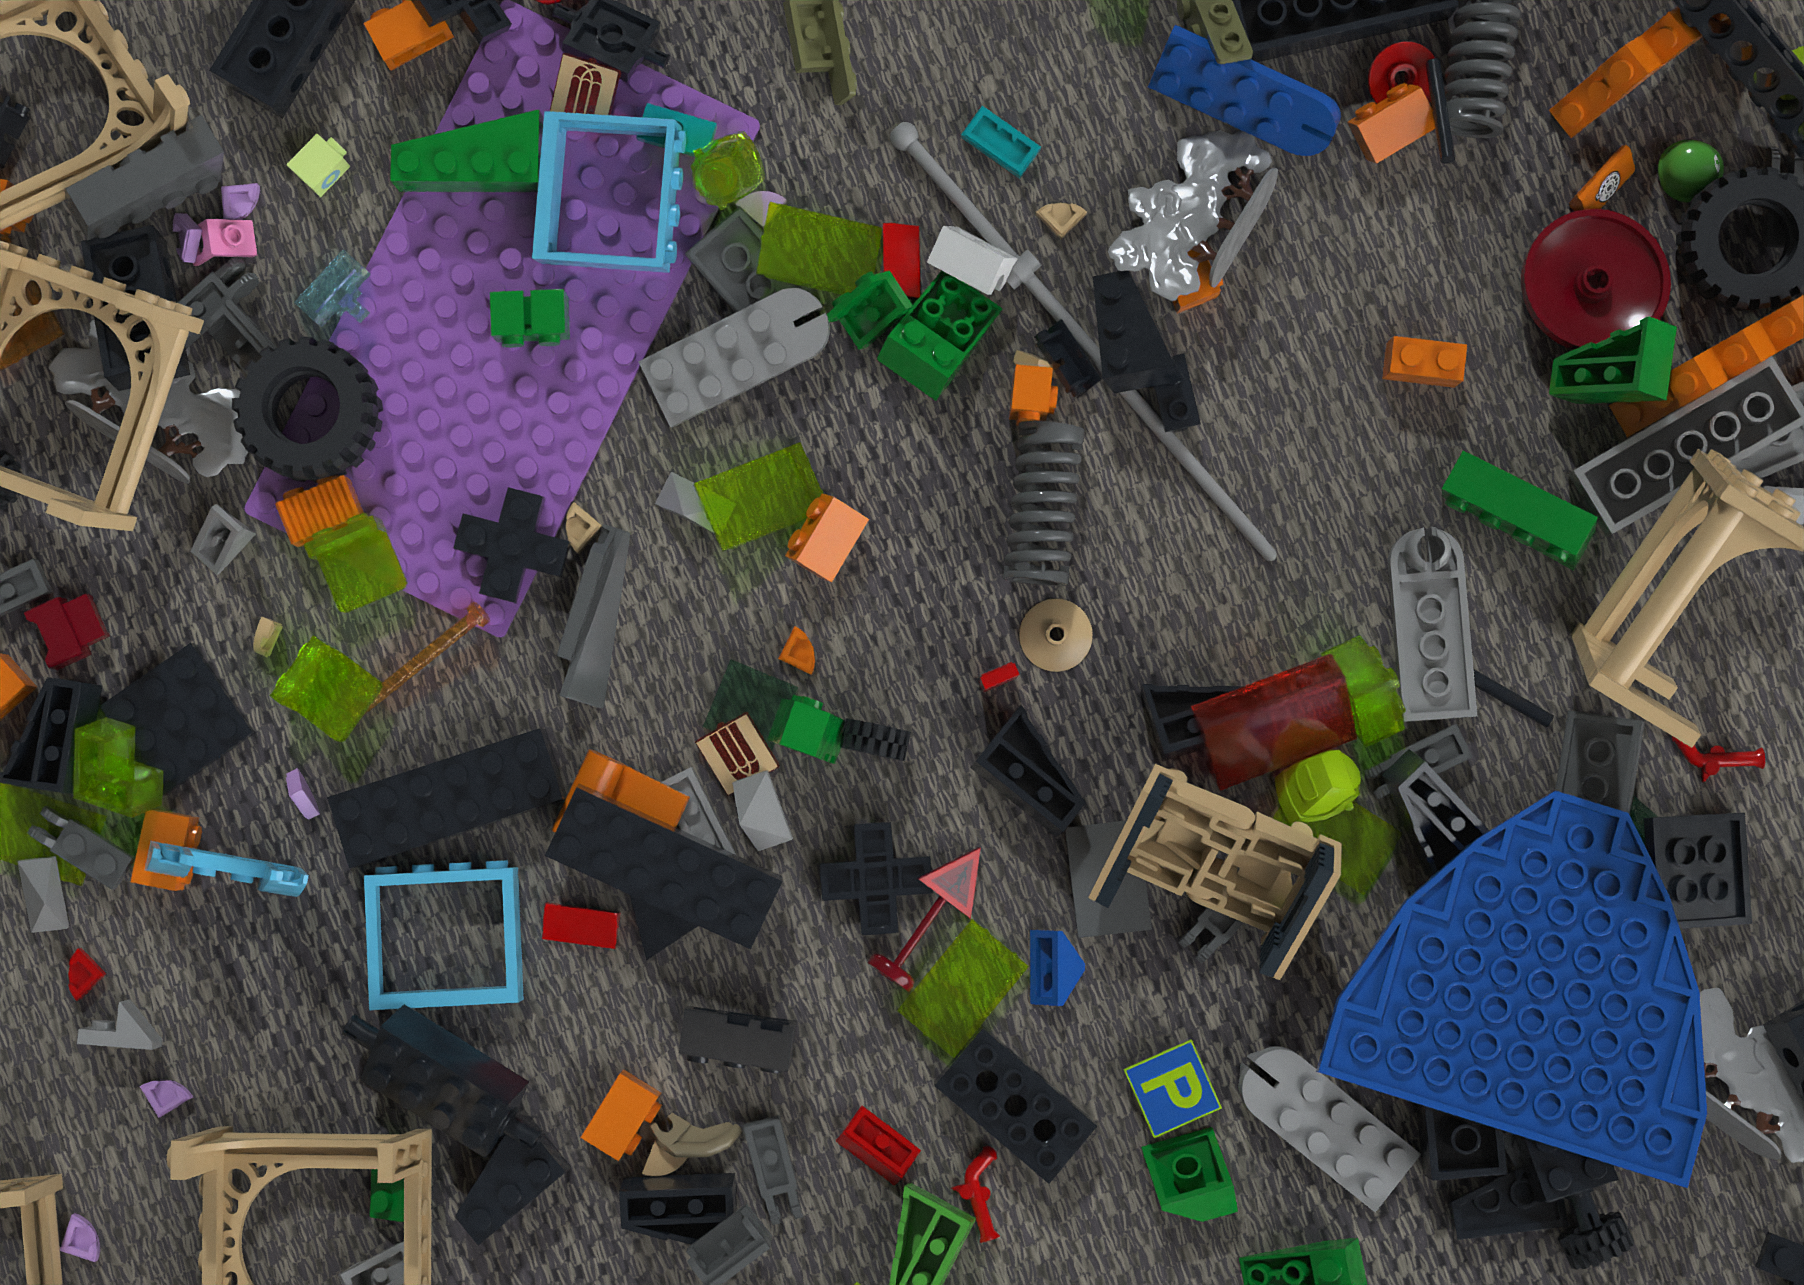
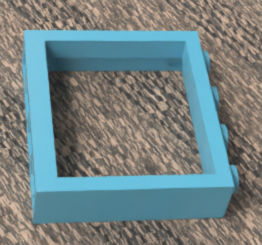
(550, 188)
(444, 997)

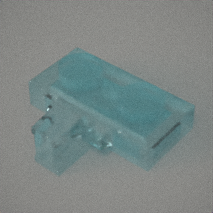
(335, 291)

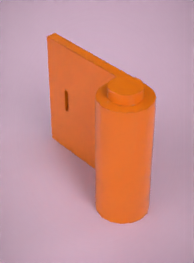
(627, 787)

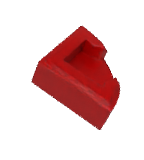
(83, 974)

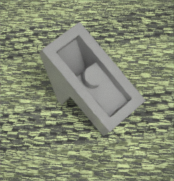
(130, 1031)
(381, 1269)

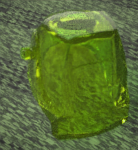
(727, 169)

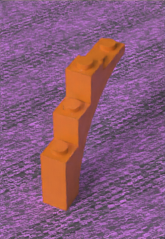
(1626, 71)
(1717, 365)

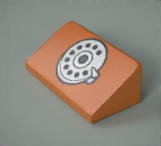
(1605, 181)

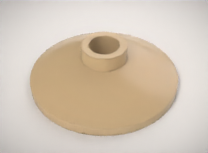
(1052, 654)

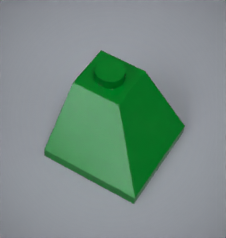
(1191, 1176)

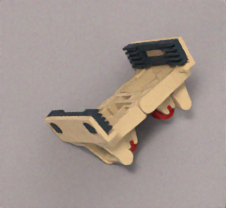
(1175, 845)

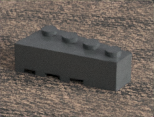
(147, 181)

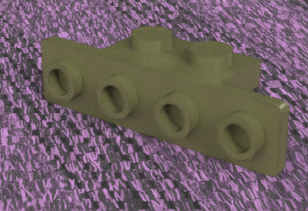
(1220, 25)
(821, 43)

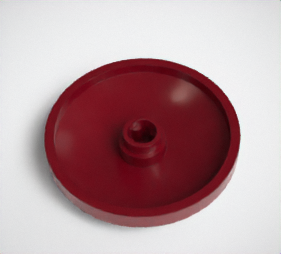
(1593, 277)

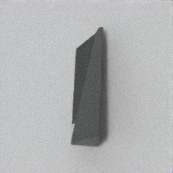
(593, 619)

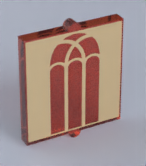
(584, 86)
(736, 751)

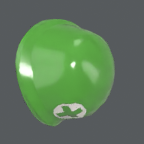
(1688, 168)

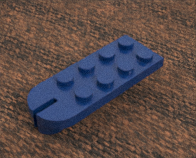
(1246, 95)

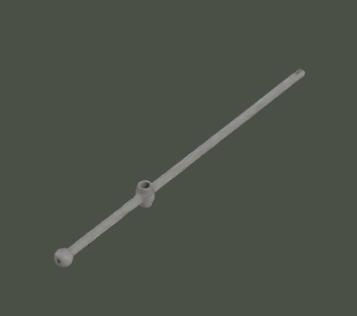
(905, 138)

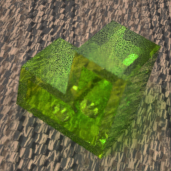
(1371, 690)
(107, 770)

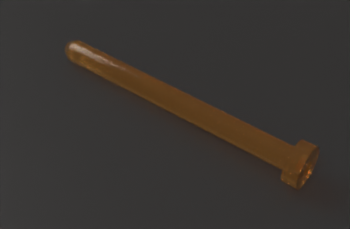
(475, 616)

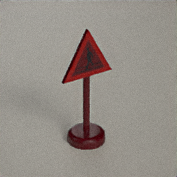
(953, 883)

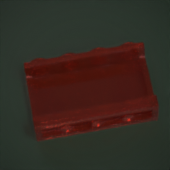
(1276, 721)

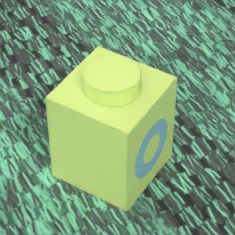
(319, 164)

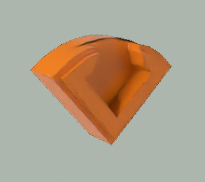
(799, 651)

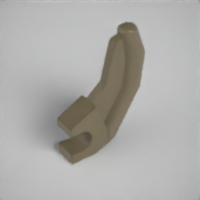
(692, 1141)

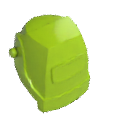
(1318, 787)

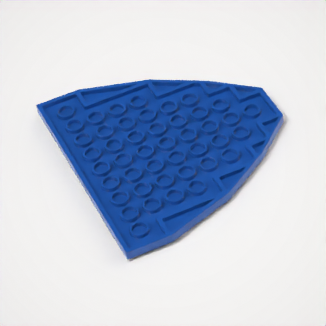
(1538, 995)

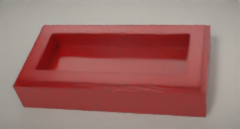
(998, 676)

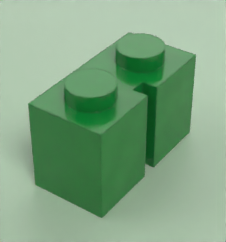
(530, 318)

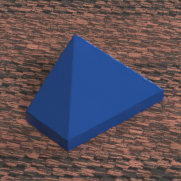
(1053, 967)

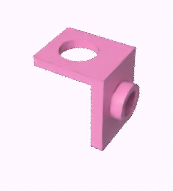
(226, 239)

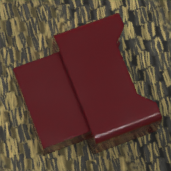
(68, 628)

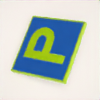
(1172, 1088)

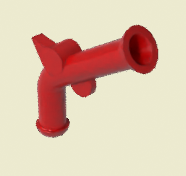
(1717, 757)
(979, 1194)

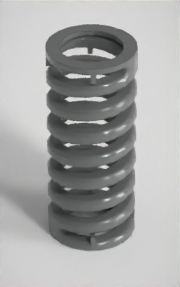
(1490, 49)
(1016, 562)

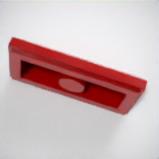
(902, 256)
(580, 925)
(878, 1145)

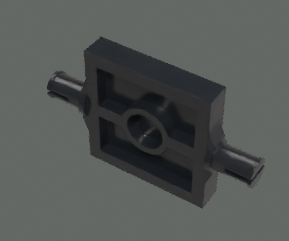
(611, 35)

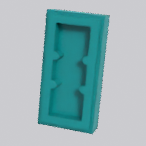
(698, 131)
(1000, 142)

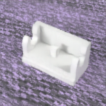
(971, 259)

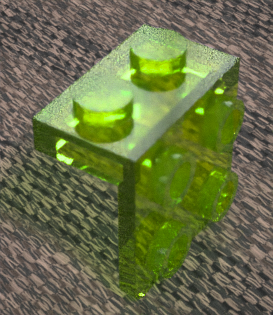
(358, 562)
(327, 688)

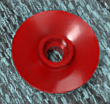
(1397, 57)

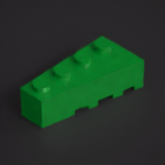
(1519, 509)

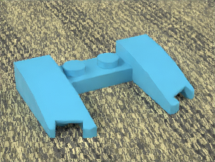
(178, 860)

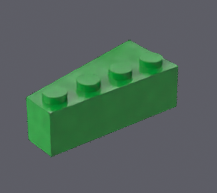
(473, 158)

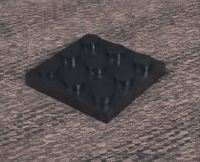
(180, 717)
(1702, 867)

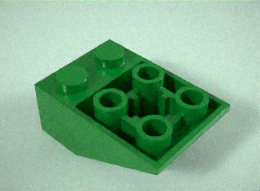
(938, 334)
(1309, 1264)

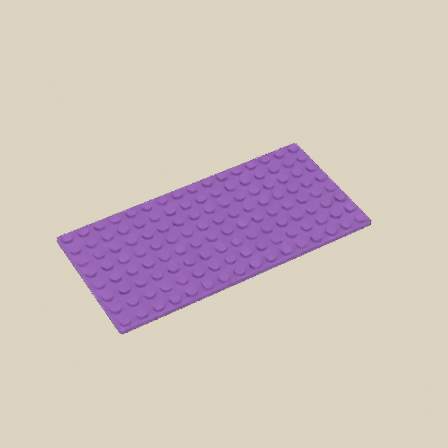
(457, 404)

